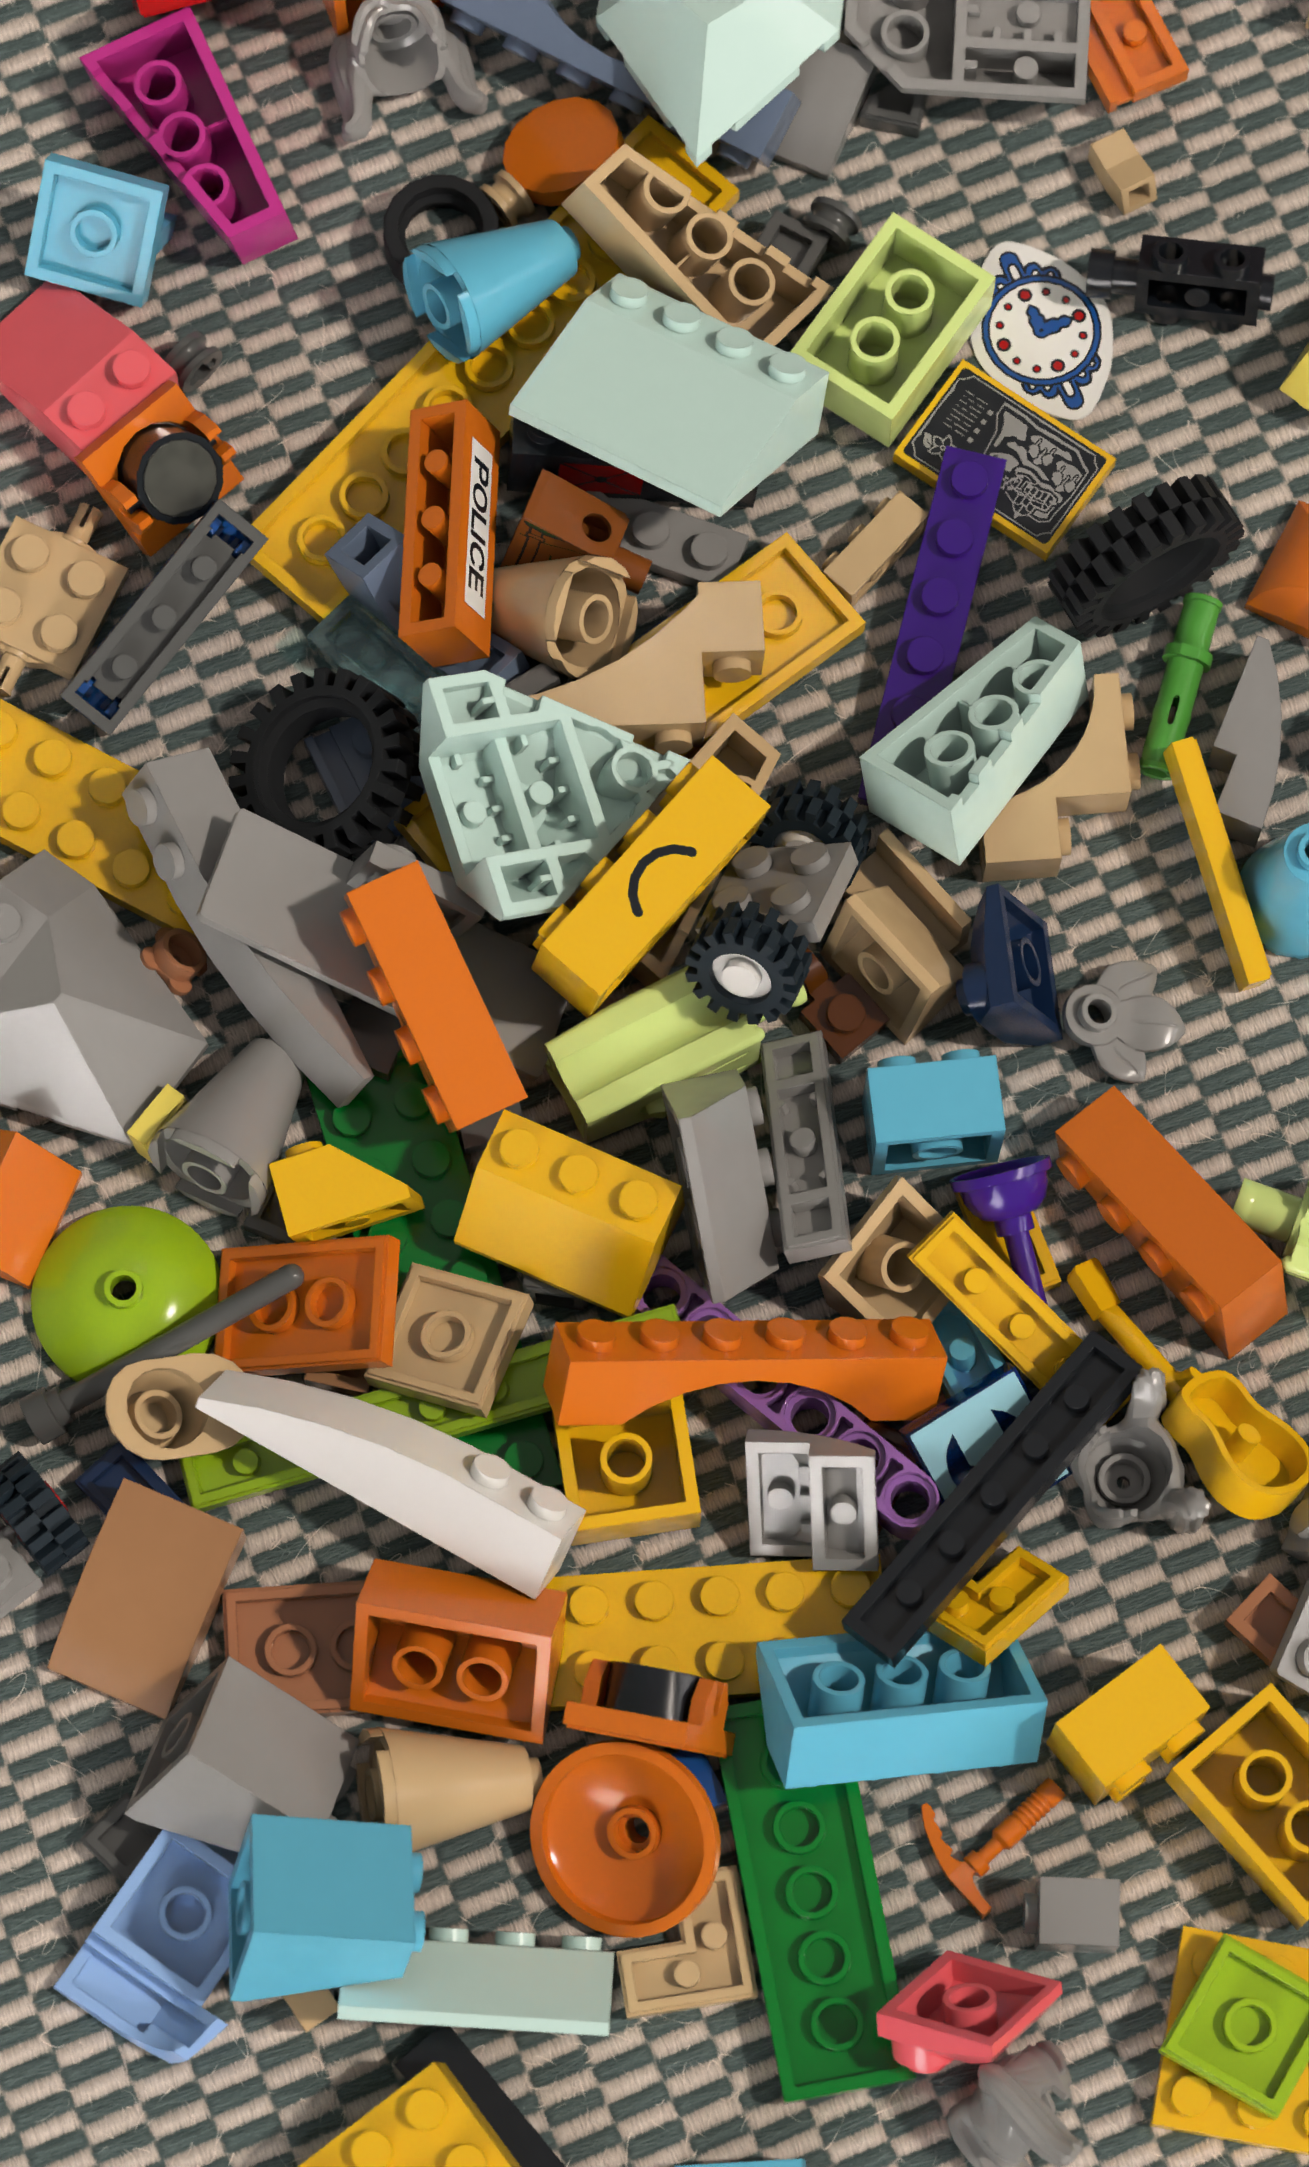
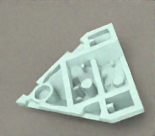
(715, 60)
(528, 790)

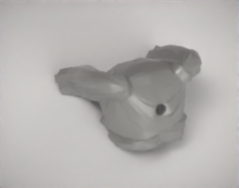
(399, 51)
(1147, 1459)
(1016, 2112)

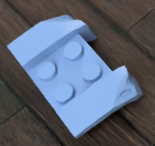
(160, 1950)

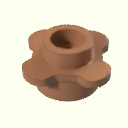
(176, 958)

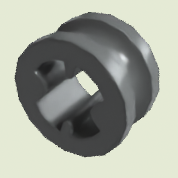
(834, 221)
(193, 361)

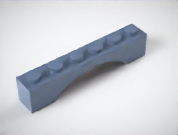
(537, 28)

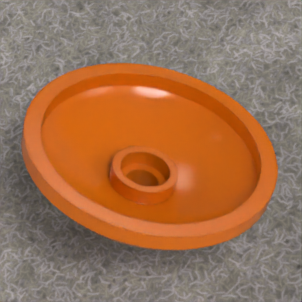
(596, 1858)

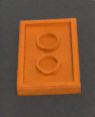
(330, 1322)

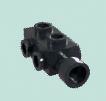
(1190, 273)

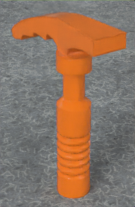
(1004, 1836)

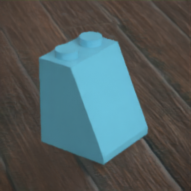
(321, 1905)

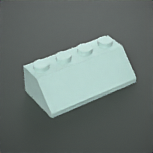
(494, 1985)

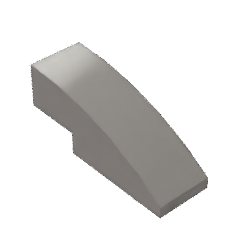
(1250, 747)

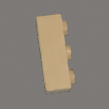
(875, 546)

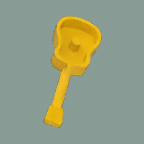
(1237, 1446)

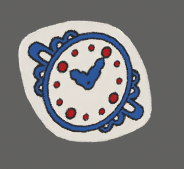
(1044, 332)

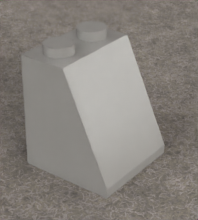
(237, 1753)

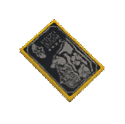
(1048, 465)

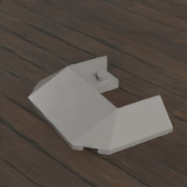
(977, 46)

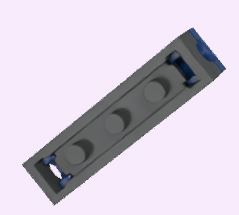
(163, 616)

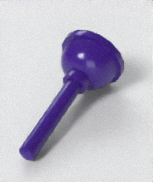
(1006, 1197)

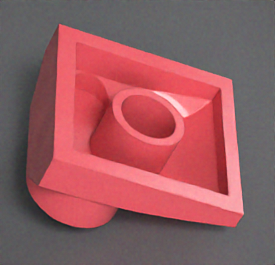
(962, 2012)

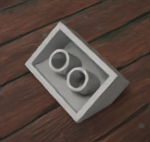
(723, 1181)

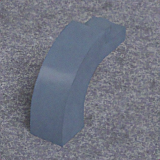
(371, 571)

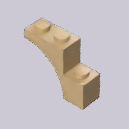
(1095, 779)

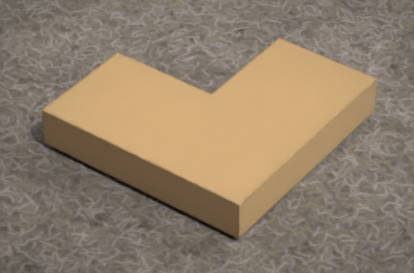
(701, 1970)

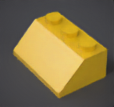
(568, 1214)

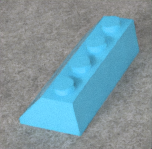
(852, 1717)

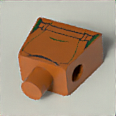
(572, 523)

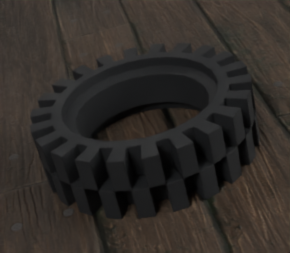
(1145, 555)
(295, 714)

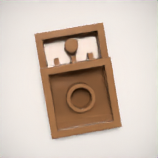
(146, 1599)

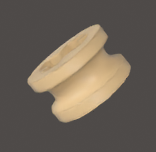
(508, 199)

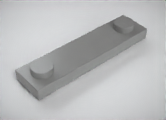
(805, 1147)

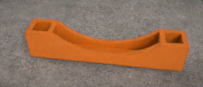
(620, 1369)

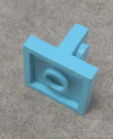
(98, 230)

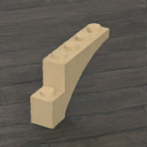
(661, 684)

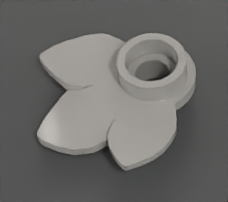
(1132, 1019)

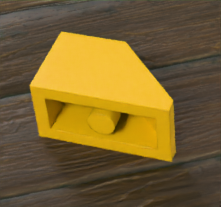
(335, 1194)

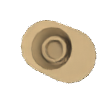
(155, 1410)

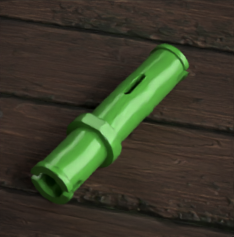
(1185, 663)

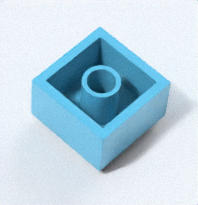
(933, 1112)

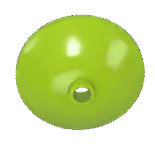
(74, 1284)

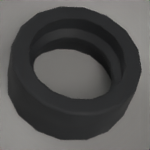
(426, 194)

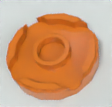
(560, 147)

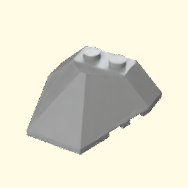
(80, 1014)

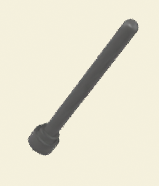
(54, 1409)

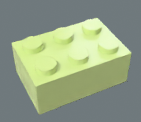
(895, 327)

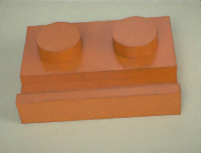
(1131, 52)

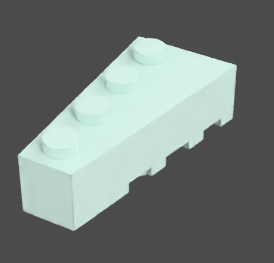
(976, 741)

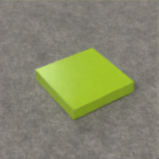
(1244, 2027)

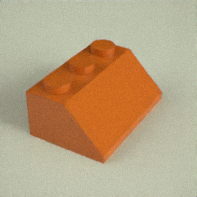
(456, 1651)

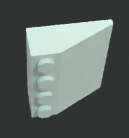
(673, 395)

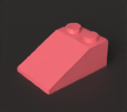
(74, 367)

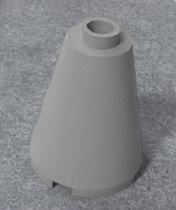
(232, 1130)

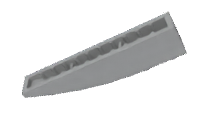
(184, 819)

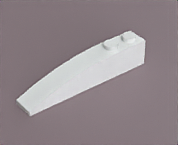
(407, 1472)

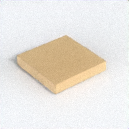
(452, 1339)

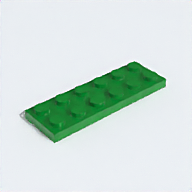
(811, 1920)

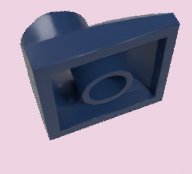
(1010, 973)

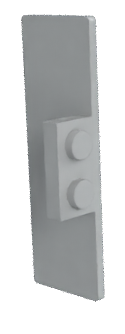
(287, 902)

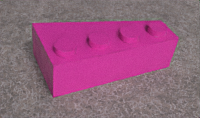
(186, 117)

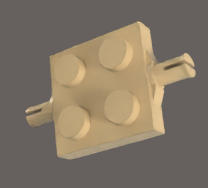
(53, 596)

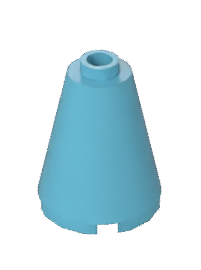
(487, 282)
(1279, 892)

